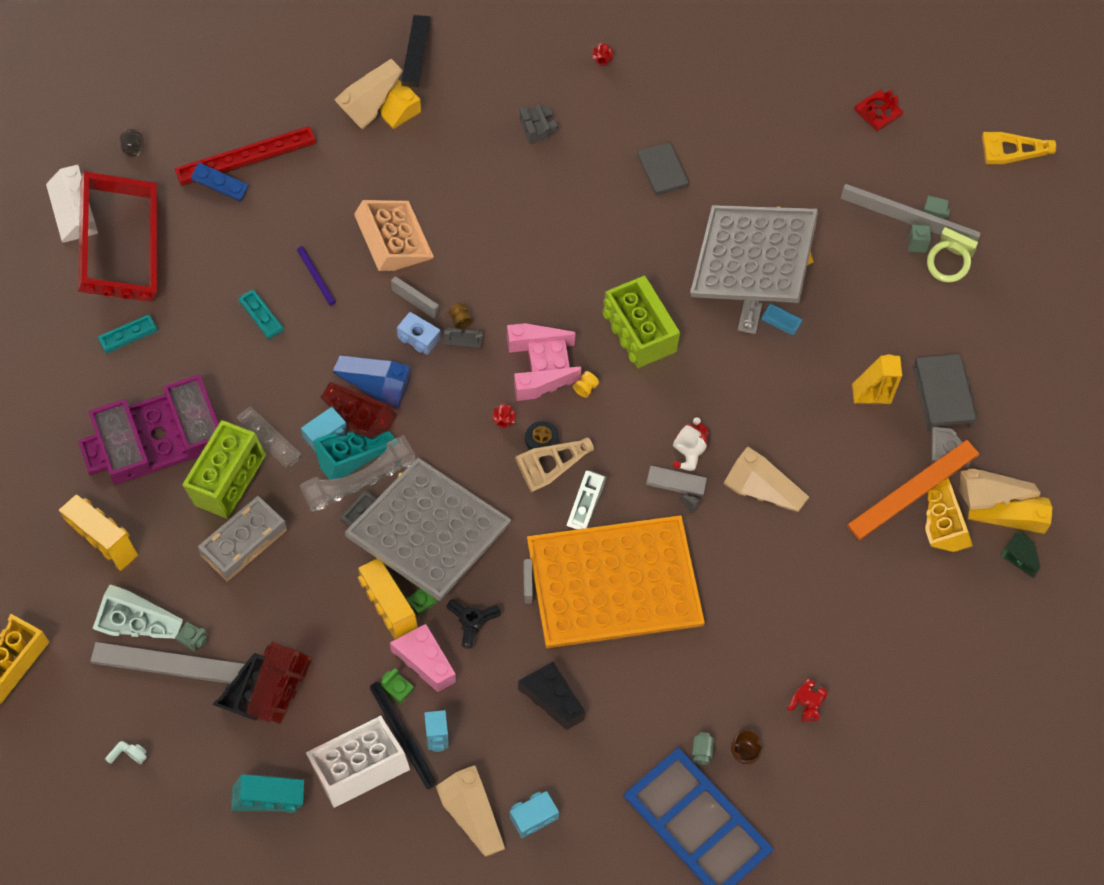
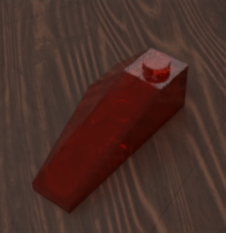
(359, 411)

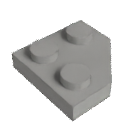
(942, 442)

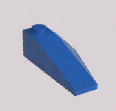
(378, 378)

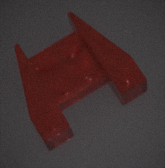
(277, 682)

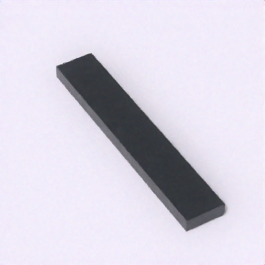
(415, 51)

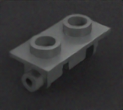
(463, 337)

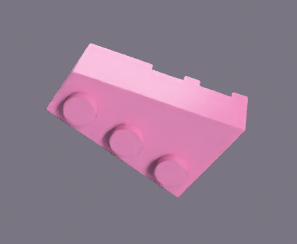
(425, 657)

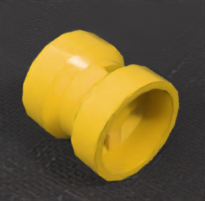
(585, 384)

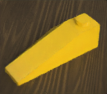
(1027, 514)
(945, 521)

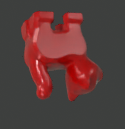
(808, 699)

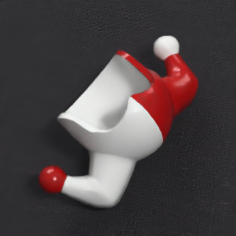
(691, 443)

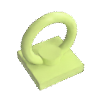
(956, 244)

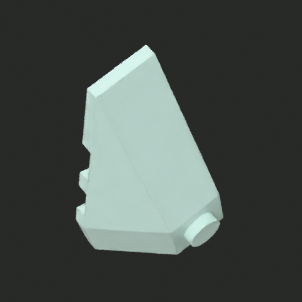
(131, 615)

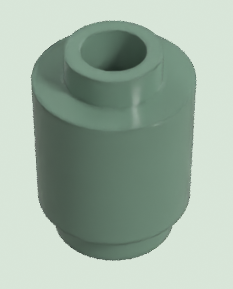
(703, 748)

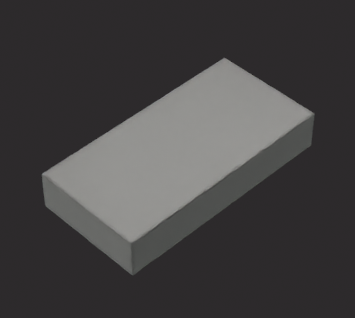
(527, 576)

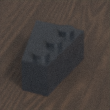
(239, 692)
(553, 694)

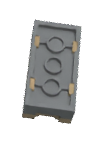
(242, 538)

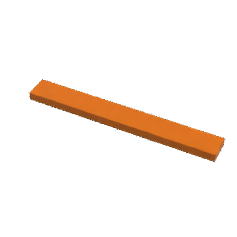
(913, 490)

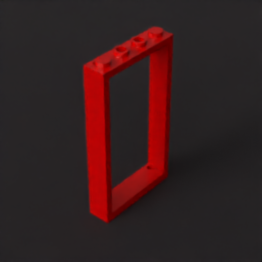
(127, 187)

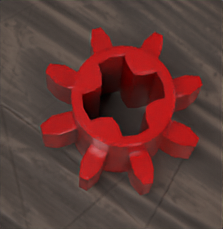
(602, 54)
(504, 416)

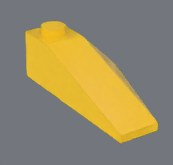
(400, 105)

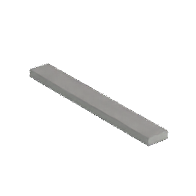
(903, 212)
(165, 663)

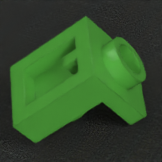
(421, 601)
(396, 685)

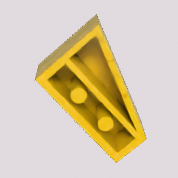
(879, 381)

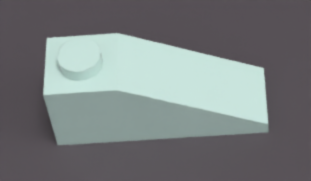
(586, 500)

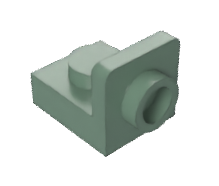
(192, 637)

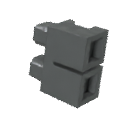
(535, 123)

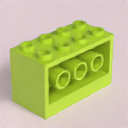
(640, 322)
(224, 469)

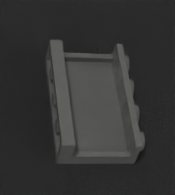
(944, 391)

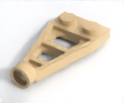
(532, 469)

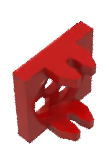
(864, 106)

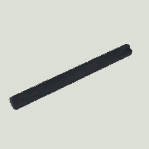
(403, 735)

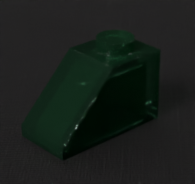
(1022, 554)

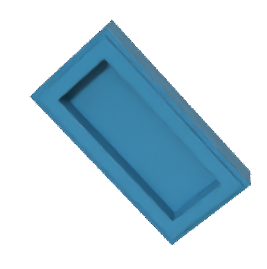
(781, 319)

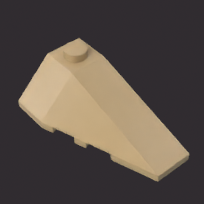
(367, 94)
(760, 479)
(984, 489)
(467, 803)

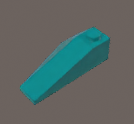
(346, 453)

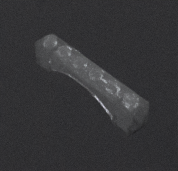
(322, 492)

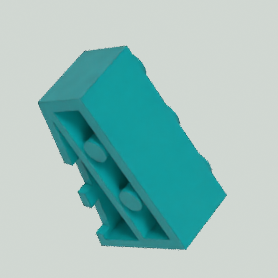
(267, 794)

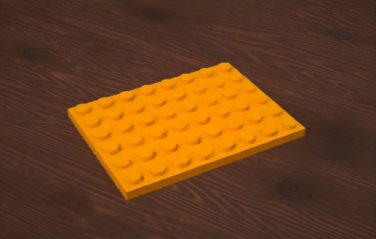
(614, 581)

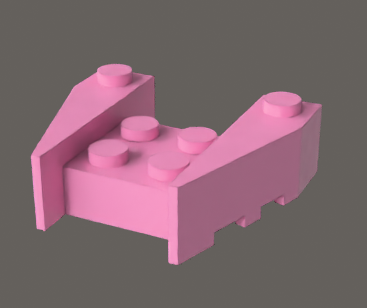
(546, 358)

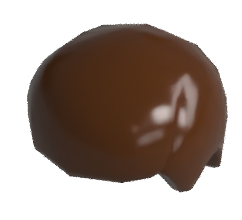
(746, 747)

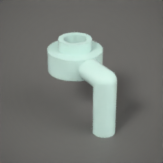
(136, 752)

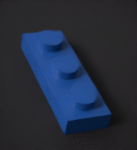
(219, 182)

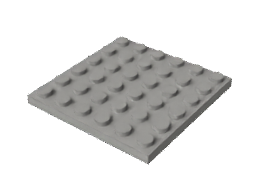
(755, 253)
(428, 528)

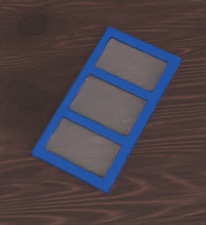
(698, 821)

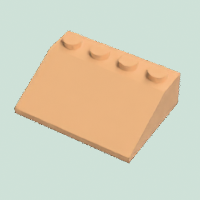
(392, 234)

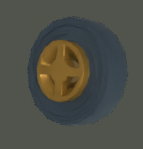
(541, 430)

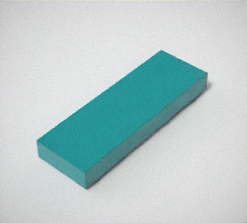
(260, 314)
(127, 334)

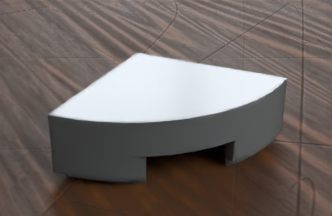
(690, 502)

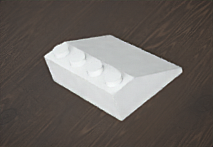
(358, 761)

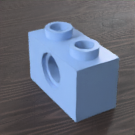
(415, 325)

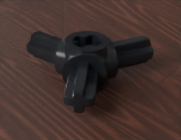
(465, 616)

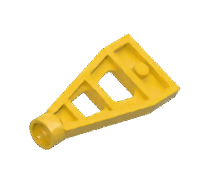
(994, 149)

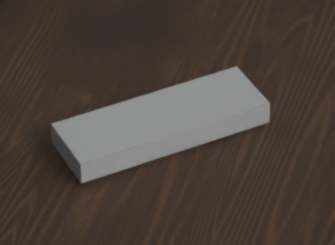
(415, 297)
(676, 481)

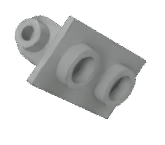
(750, 316)

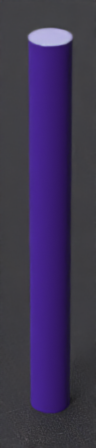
(319, 281)

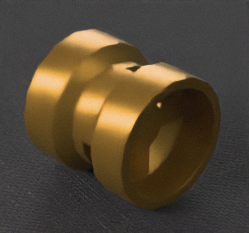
(460, 316)

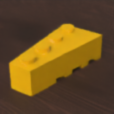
(387, 598)
(18, 650)

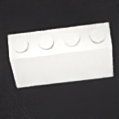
(65, 201)

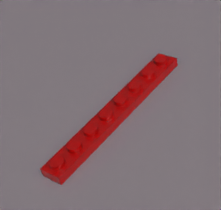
(250, 153)

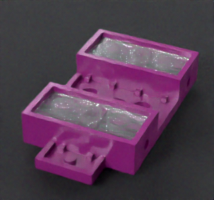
(124, 432)

